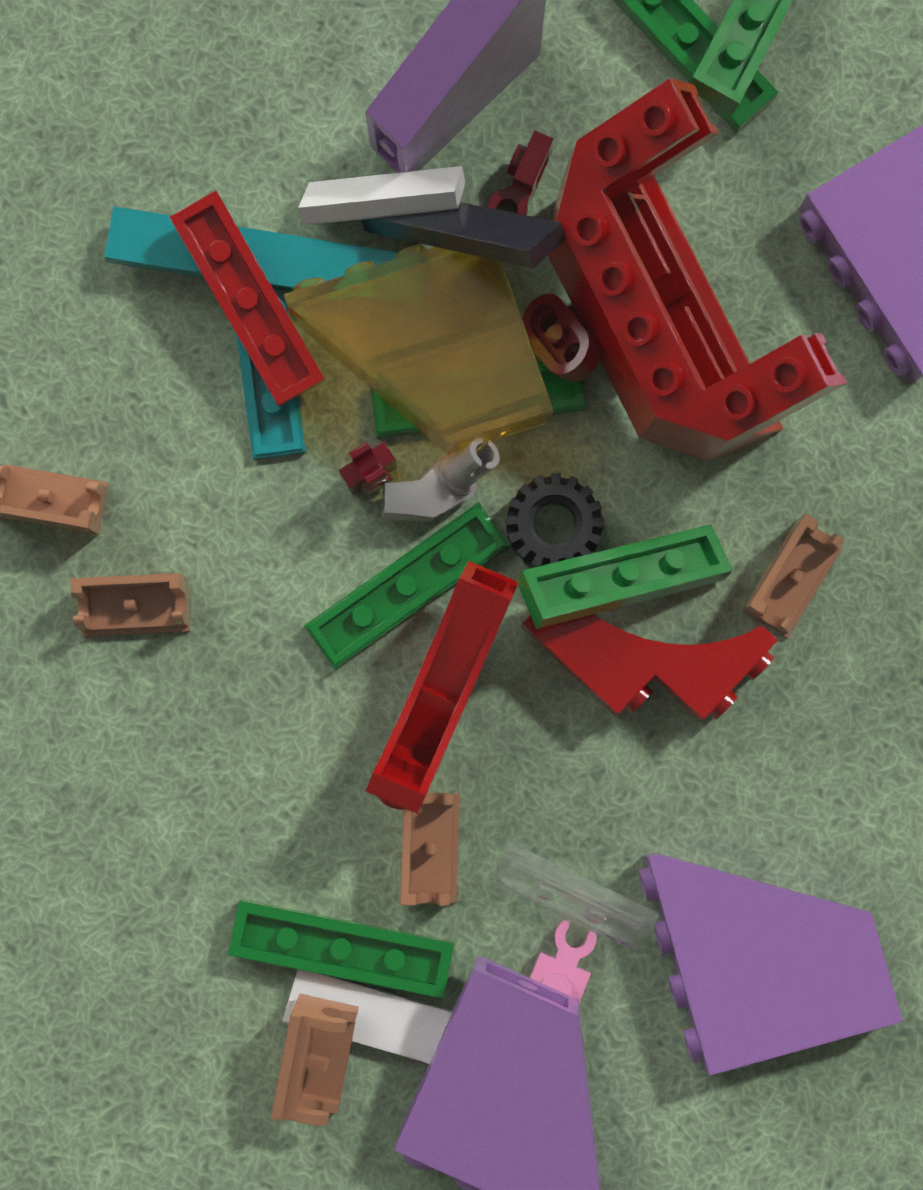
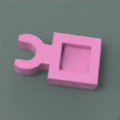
(562, 970)

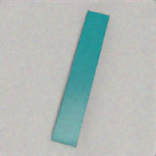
(153, 243)

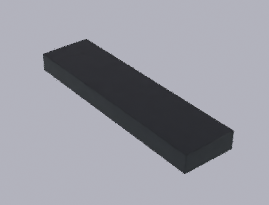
(476, 232)

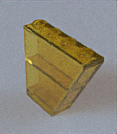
(433, 341)

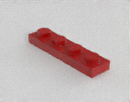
(247, 298)

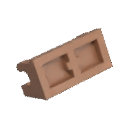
(52, 499)
(793, 576)
(131, 604)
(430, 851)
(314, 1060)

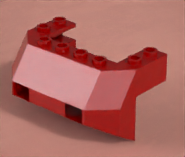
(650, 300)

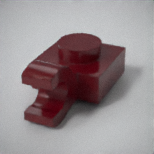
(527, 168)
(368, 468)

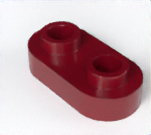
(561, 338)

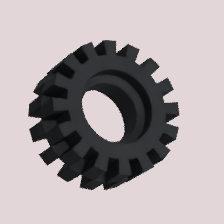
(553, 491)

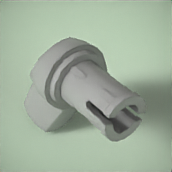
(442, 487)

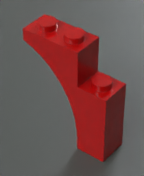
(620, 664)
(442, 688)

